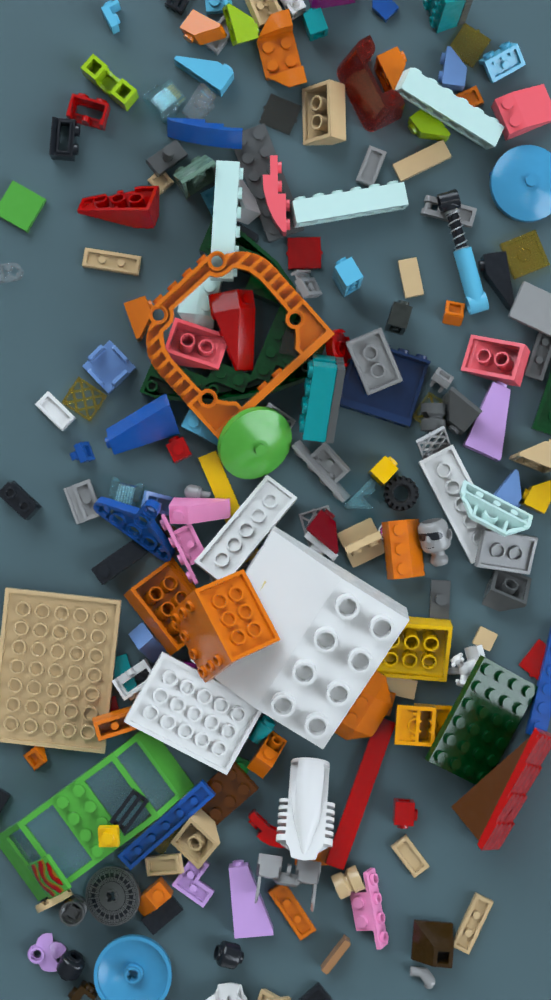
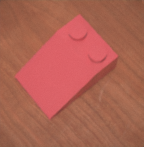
(523, 110)
(195, 345)
(496, 359)

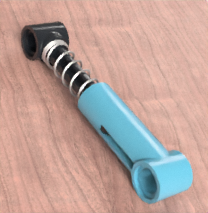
(475, 297)

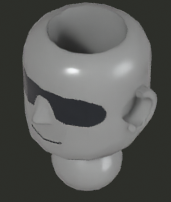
(434, 539)

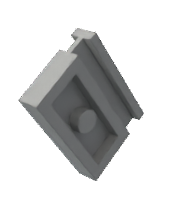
(306, 285)
(81, 501)

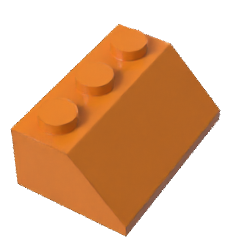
(402, 549)

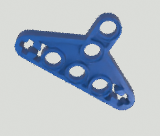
(130, 518)

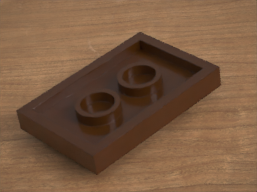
(230, 792)

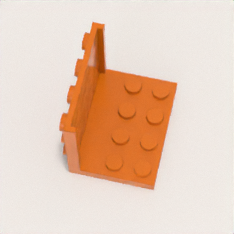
(223, 624)

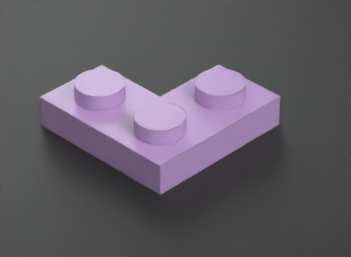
(191, 885)

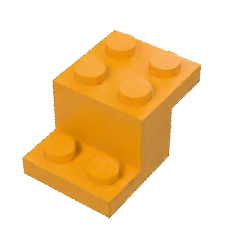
(419, 723)

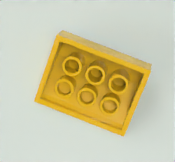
(420, 651)

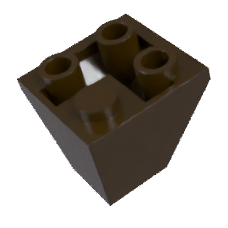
(433, 943)

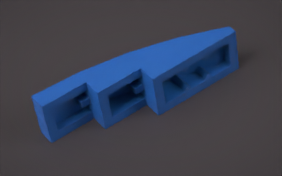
(204, 133)

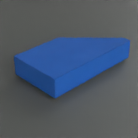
(384, 8)

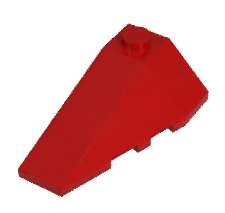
(130, 208)

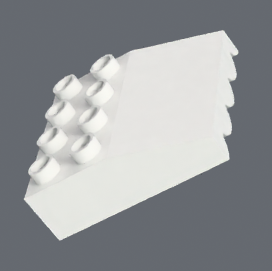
(329, 634)

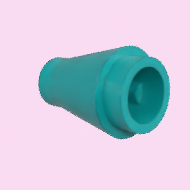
(262, 729)

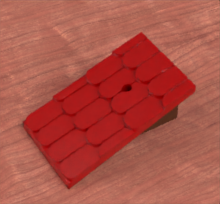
(499, 796)

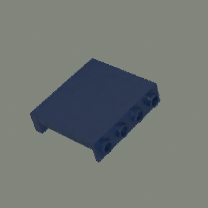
(393, 403)

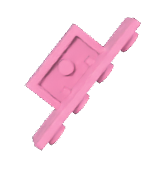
(187, 544)
(368, 909)

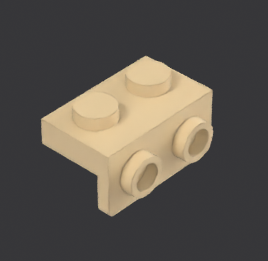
(261, 10)

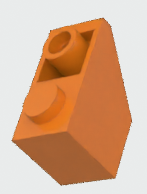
(267, 754)

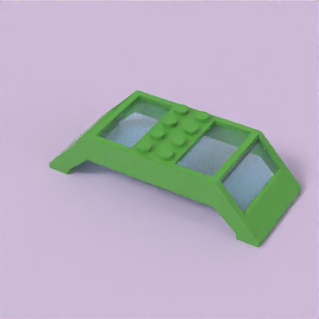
(70, 819)

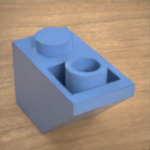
(453, 72)

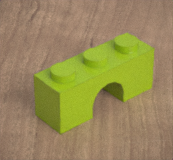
(118, 90)

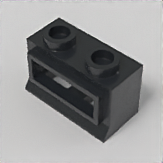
(74, 132)
(19, 500)

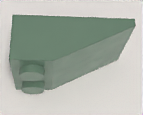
(195, 175)

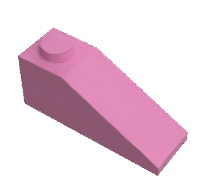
(198, 510)

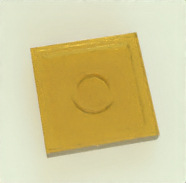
(525, 254)

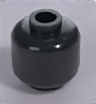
(228, 954)
(70, 965)

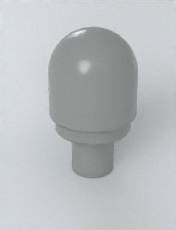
(195, 491)

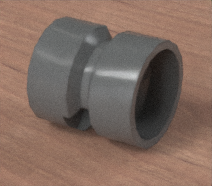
(433, 416)
(73, 910)

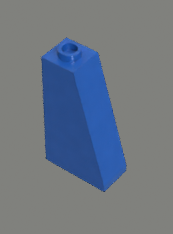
(143, 426)

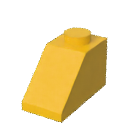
(383, 470)
(537, 497)

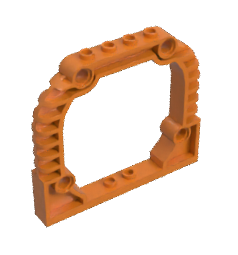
(309, 333)

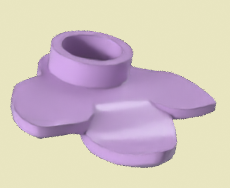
(49, 950)

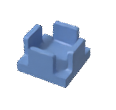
(108, 366)

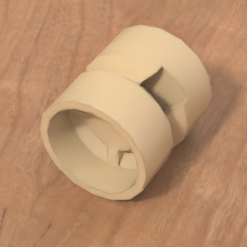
(348, 882)

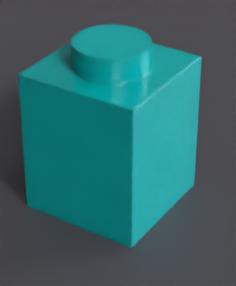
(315, 24)

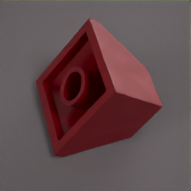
(324, 529)

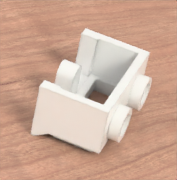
(120, 680)

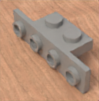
(326, 465)

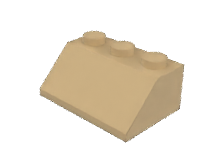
(324, 113)
(536, 457)

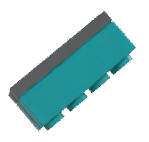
(447, 13)
(322, 398)

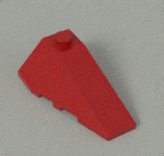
(236, 319)

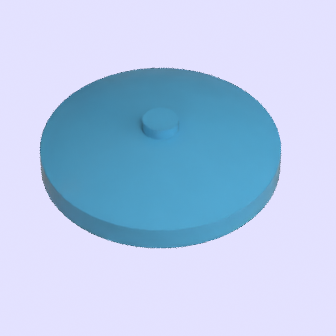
(522, 183)
(133, 970)

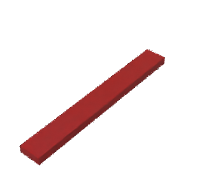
(359, 795)

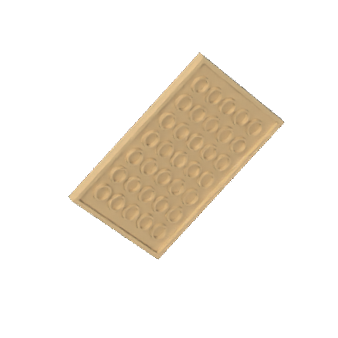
(56, 668)

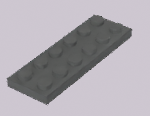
(256, 162)

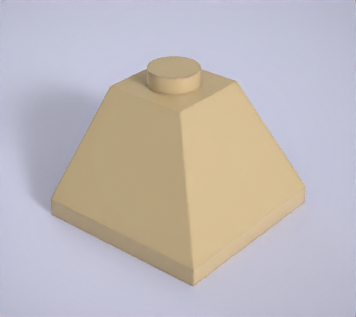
(197, 838)

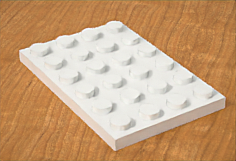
(192, 714)

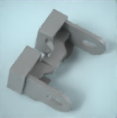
(305, 872)

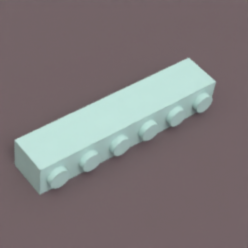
(449, 108)
(349, 204)
(226, 213)

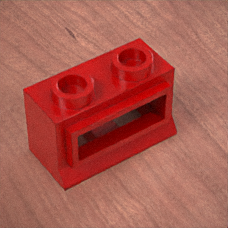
(84, 100)

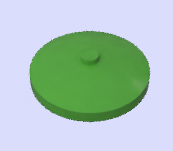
(254, 442)

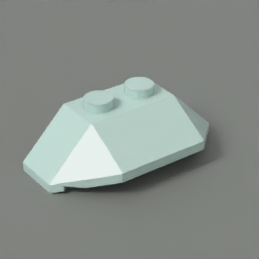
(196, 305)
(493, 511)

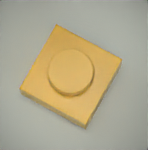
(108, 836)

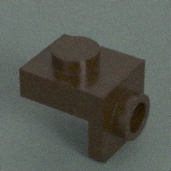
(84, 988)

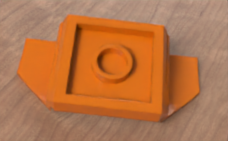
(279, 51)

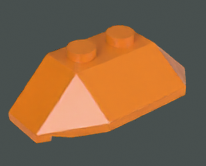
(367, 710)

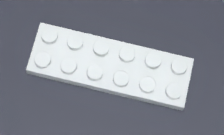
(445, 475)
(246, 529)

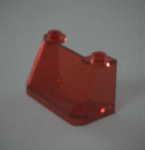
(370, 104)

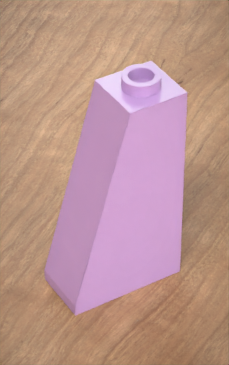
(488, 429)
(249, 918)

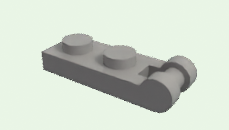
(466, 212)

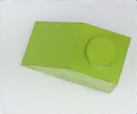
(240, 25)
(427, 127)

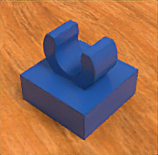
(83, 452)

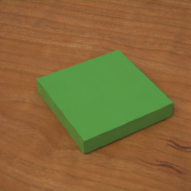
(20, 206)

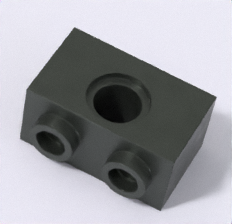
(399, 317)

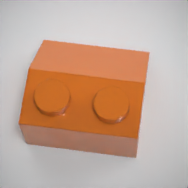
(390, 67)

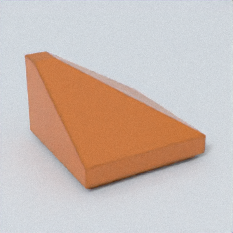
(36, 757)

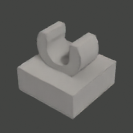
(442, 378)

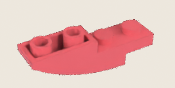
(276, 203)

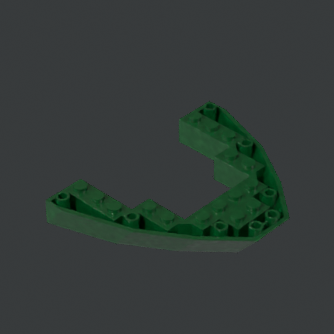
(227, 382)

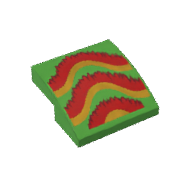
(49, 876)

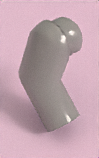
(425, 975)

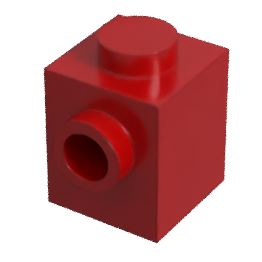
(178, 449)
(404, 813)

